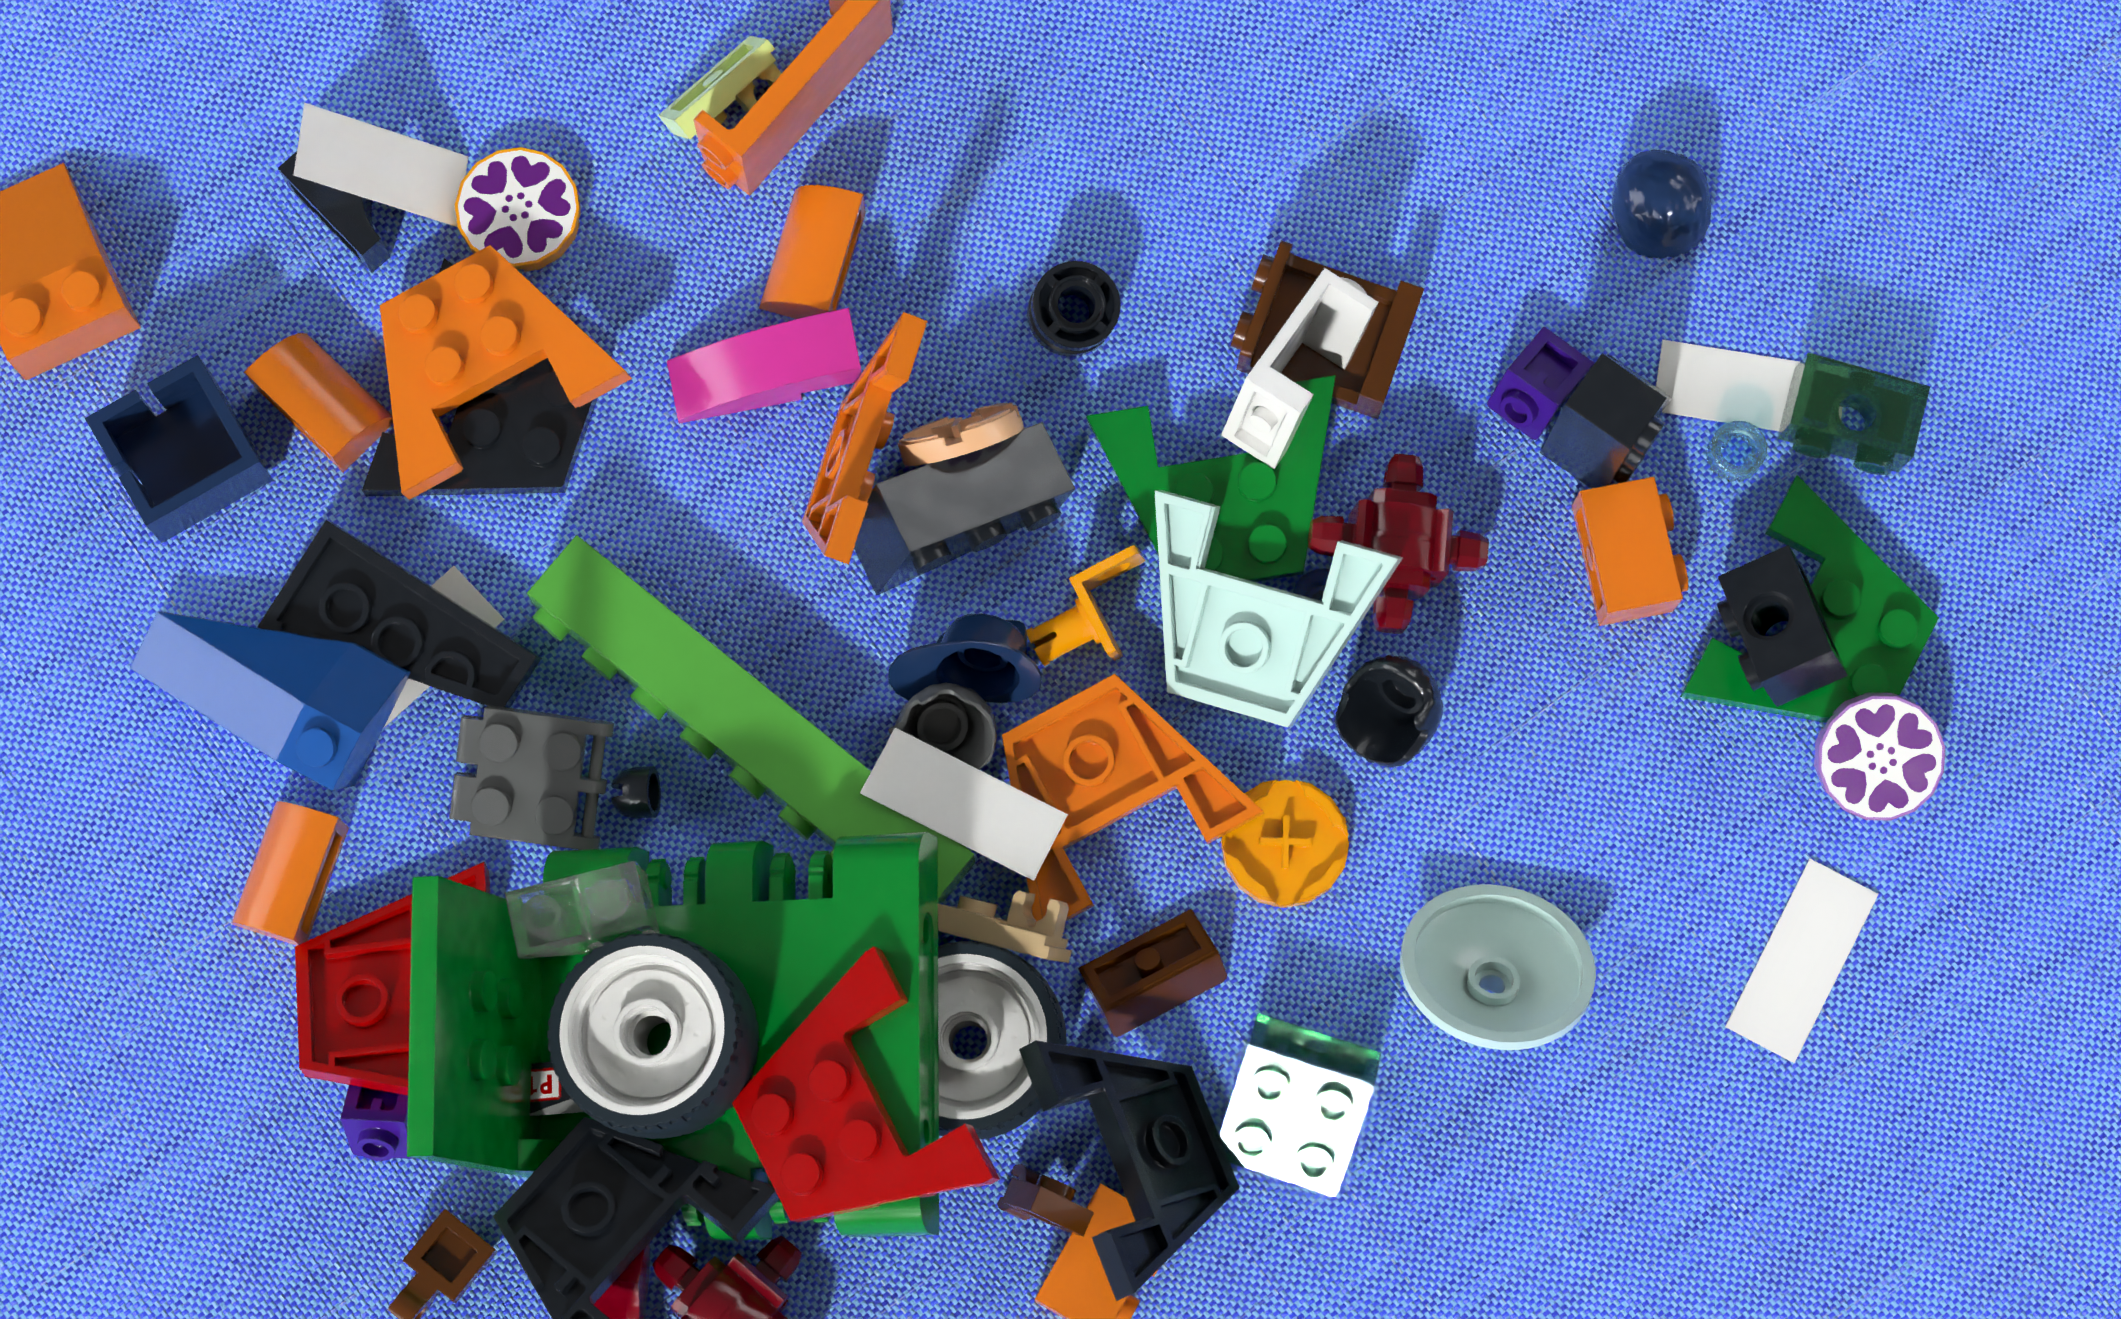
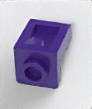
(1539, 383)
(375, 1123)

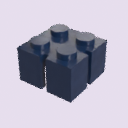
(187, 457)

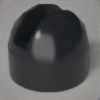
(640, 792)

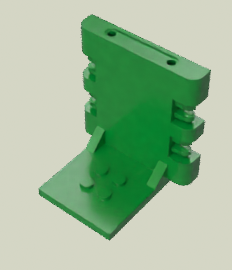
(486, 1012)

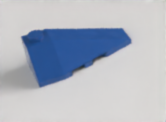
(284, 693)

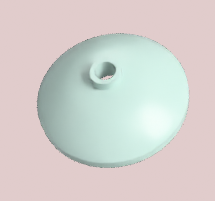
(1501, 944)

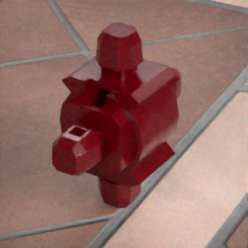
(1408, 526)
(729, 1290)

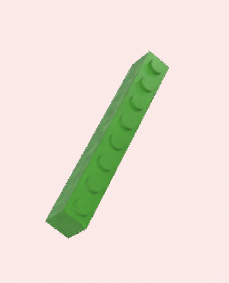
(719, 705)

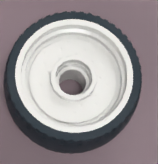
(1014, 1007)
(604, 1027)

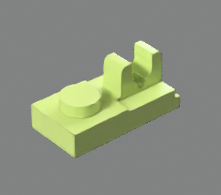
(722, 85)

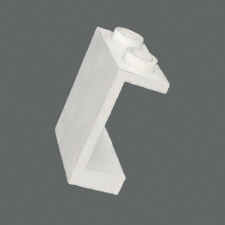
(1270, 404)

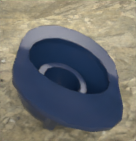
(973, 653)

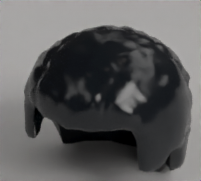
(1389, 710)

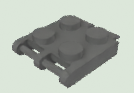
(529, 776)

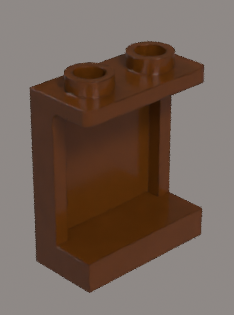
(1368, 375)

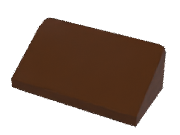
(1153, 973)

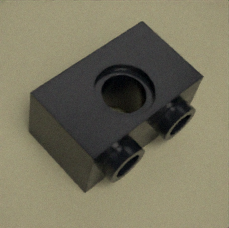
(1804, 651)

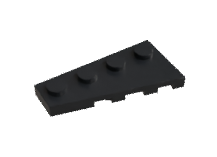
(366, 599)

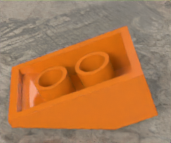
(54, 277)

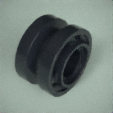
(1093, 288)

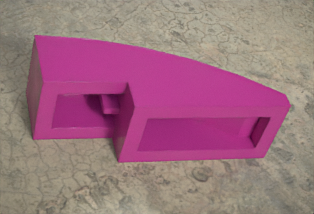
(765, 366)

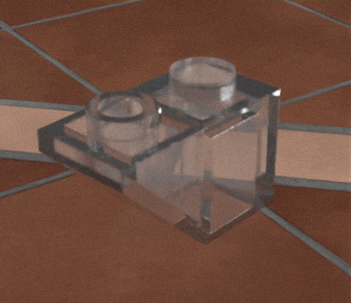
(581, 911)

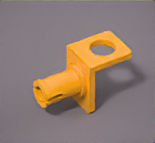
(1085, 619)

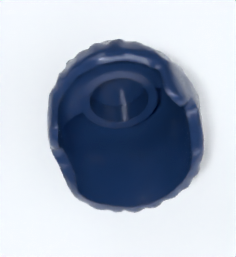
(1661, 204)

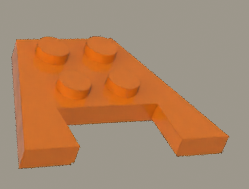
(462, 339)
(861, 424)
(1102, 761)

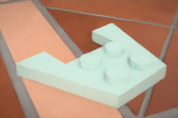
(1247, 641)

